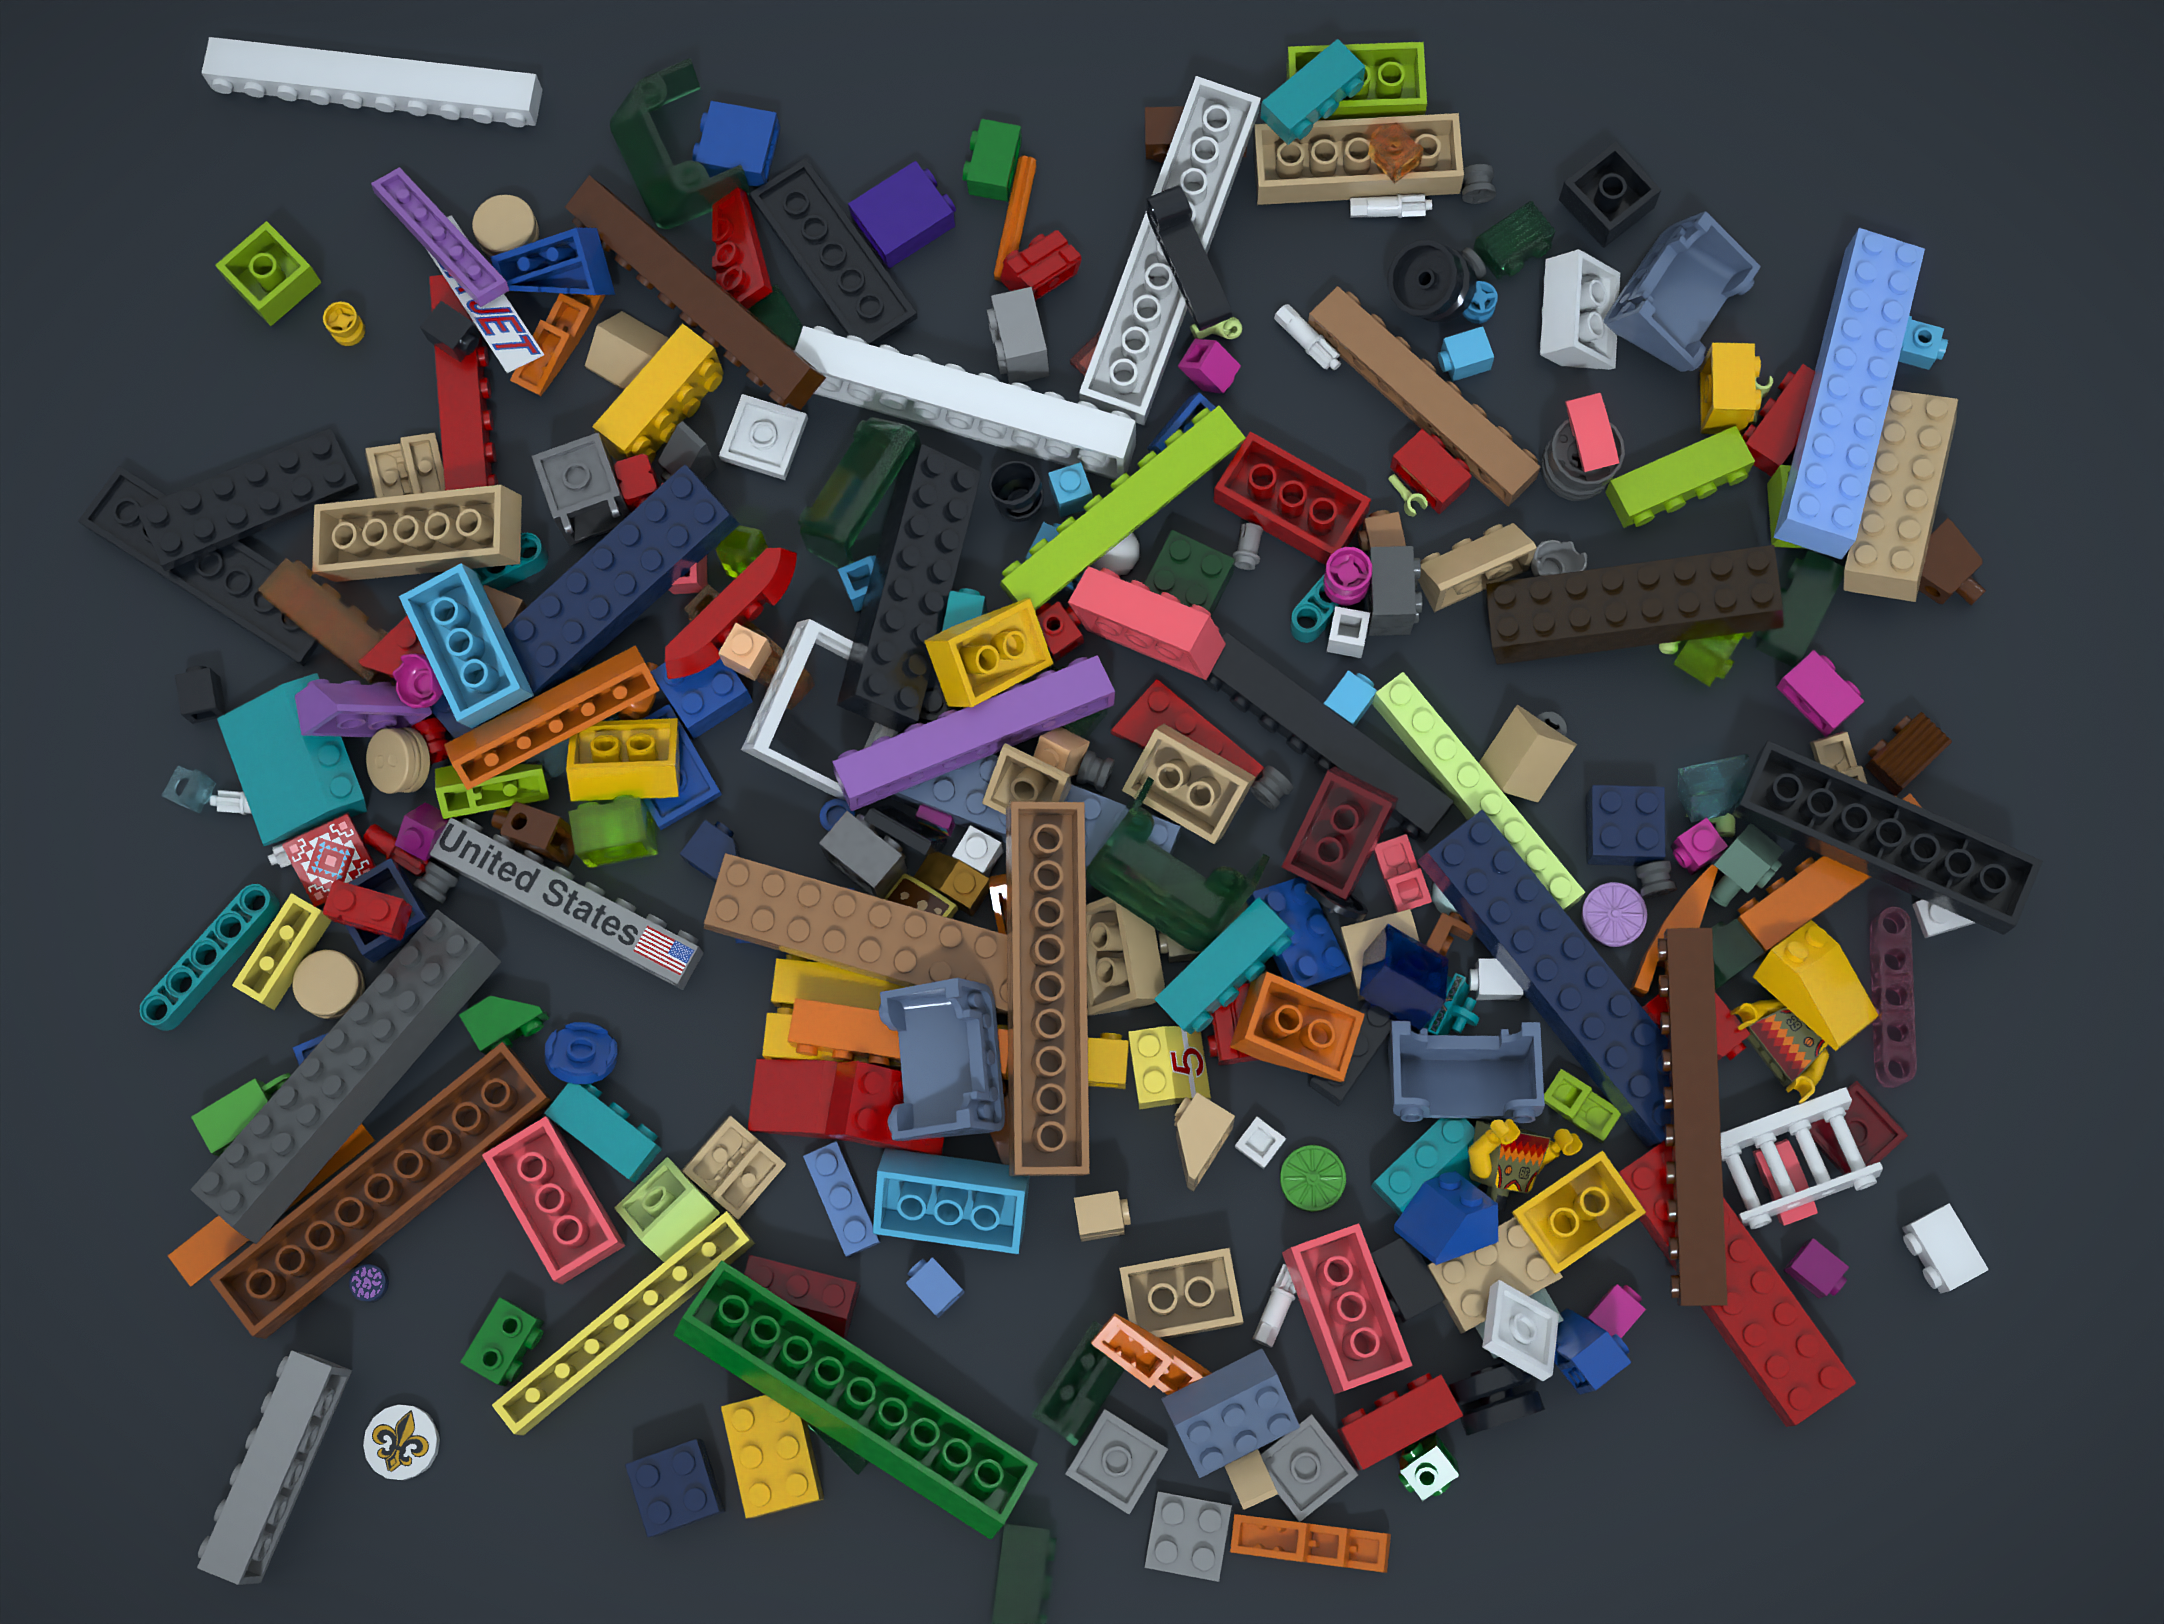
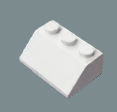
(1574, 309)

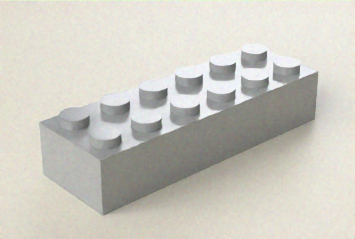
(273, 1468)

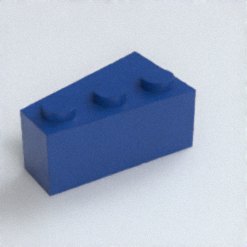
(558, 264)
(1587, 1353)

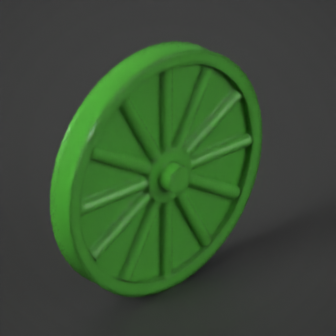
(1312, 1178)

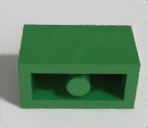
(993, 159)

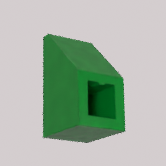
(500, 1021)

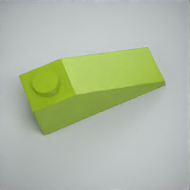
(518, 784)

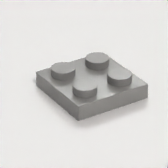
(1116, 1461)
(1307, 1468)
(1188, 1536)

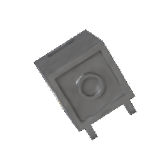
(581, 488)

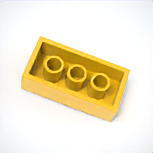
(660, 396)

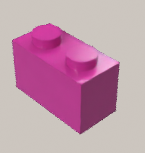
(1820, 693)

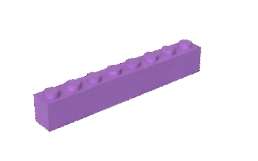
(973, 732)

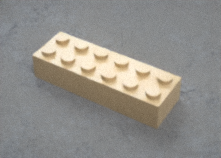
(1336, 165)
(1902, 496)
(417, 533)

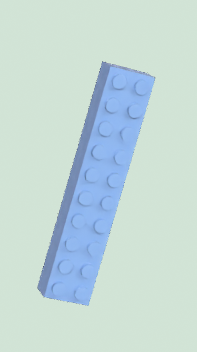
(1849, 394)

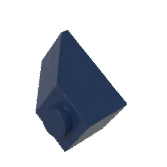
(708, 847)

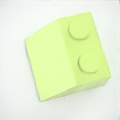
(666, 1210)

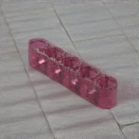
(1900, 981)

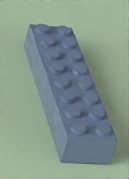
(962, 794)

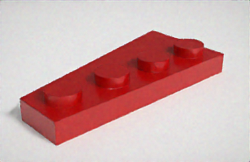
(738, 252)
(1162, 707)

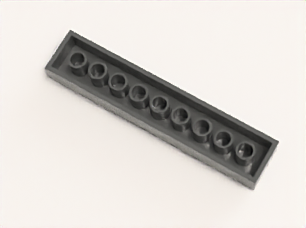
(345, 1076)

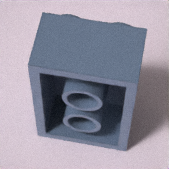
(1230, 1412)

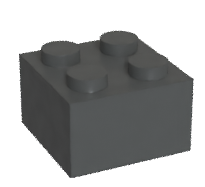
(1391, 591)

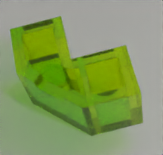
(1709, 656)

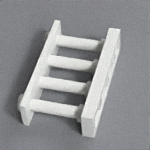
(1796, 1121)

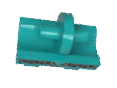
(1455, 1011)

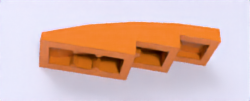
(557, 339)
(1685, 914)
(1147, 1356)
(1310, 1543)

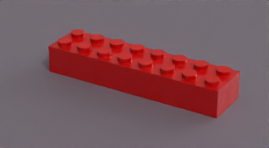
(1762, 1316)

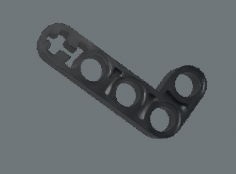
(1172, 225)

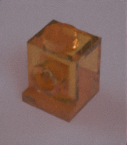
(1394, 161)

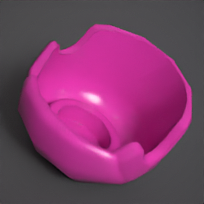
(417, 682)

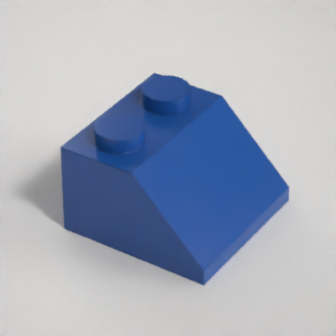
(1449, 1218)

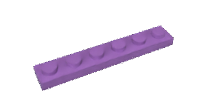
(440, 237)

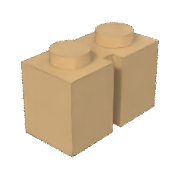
(1101, 1215)

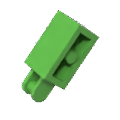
(231, 1114)

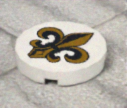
(401, 1442)

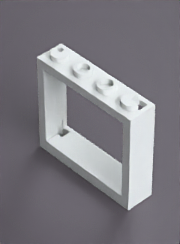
(779, 693)

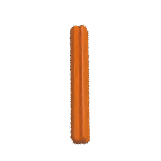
(1016, 211)

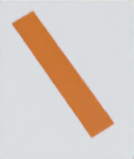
(219, 1240)

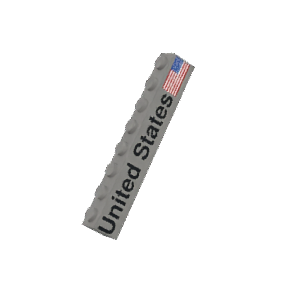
(568, 903)

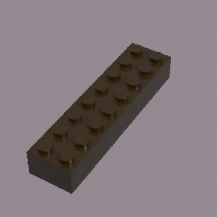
(1635, 605)

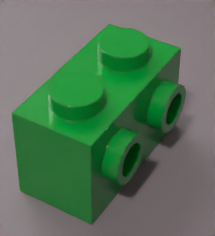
(503, 1342)

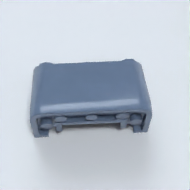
(1681, 290)
(945, 1059)
(1466, 1074)

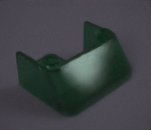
(668, 191)
(856, 489)
(1163, 887)

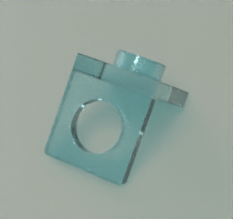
(196, 792)

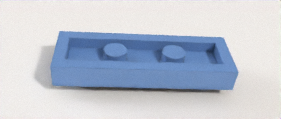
(841, 1199)

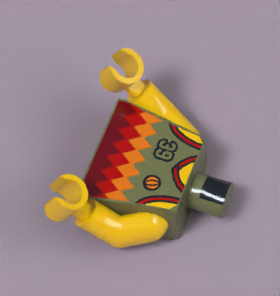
(1785, 1045)
(1513, 1157)

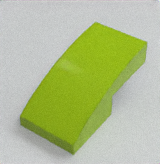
(1581, 1106)

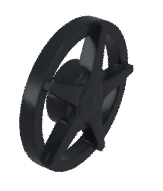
(1336, 903)

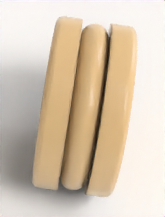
(504, 224)
(398, 760)
(328, 983)

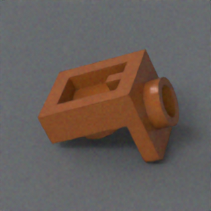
(1453, 923)

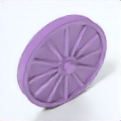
(1614, 914)

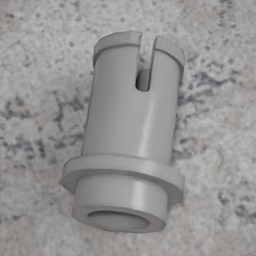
(1247, 553)

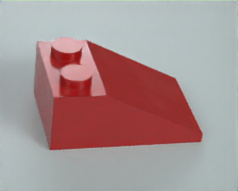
(792, 1097)

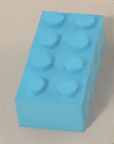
(466, 646)
(950, 1201)

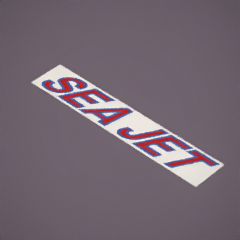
(498, 325)

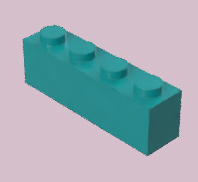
(1225, 966)

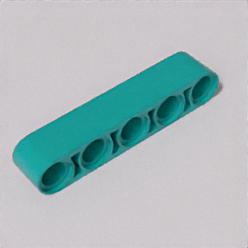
(192, 962)

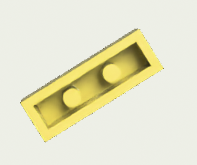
(281, 950)

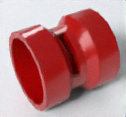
(434, 735)

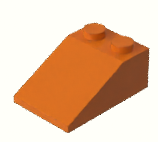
(1296, 1028)

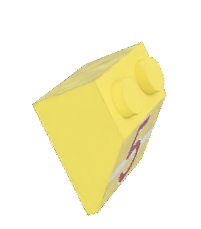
(1167, 1066)

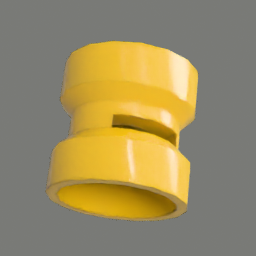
(338, 318)

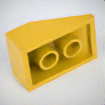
(988, 654)
(1817, 985)
(1578, 1212)

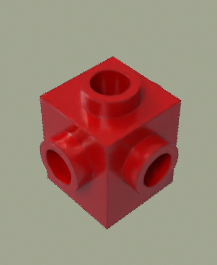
(1067, 636)

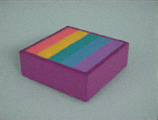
(935, 820)

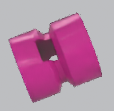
(1347, 576)

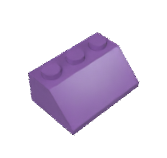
(353, 709)

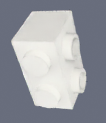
(1944, 1249)

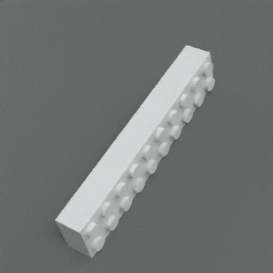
(1148, 300)
(969, 403)

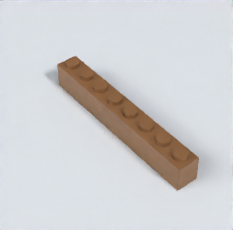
(1424, 395)

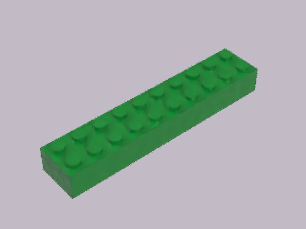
(856, 1400)

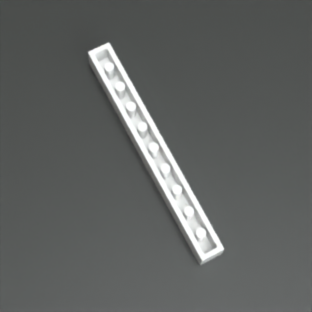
(372, 82)

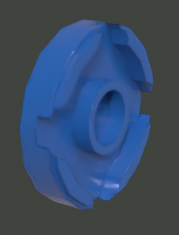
(581, 1053)

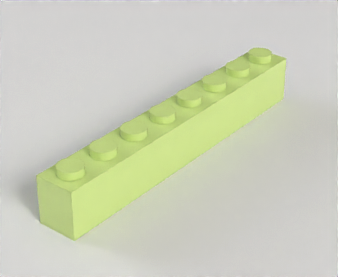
(1468, 782)

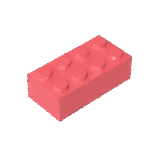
(1147, 621)
(553, 1200)
(1346, 1308)

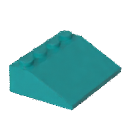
(287, 776)

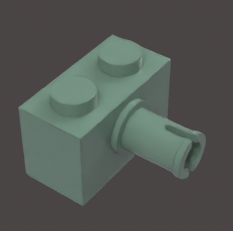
(1746, 863)

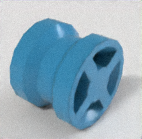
(1486, 298)

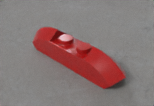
(740, 601)

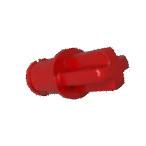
(385, 844)

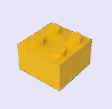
(1729, 387)

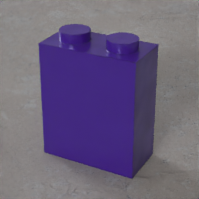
(903, 214)

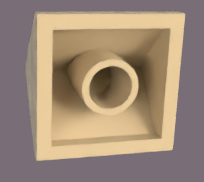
(622, 349)
(1526, 755)
(1024, 779)

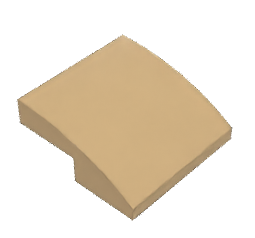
(406, 467)
(1360, 935)
(733, 1167)

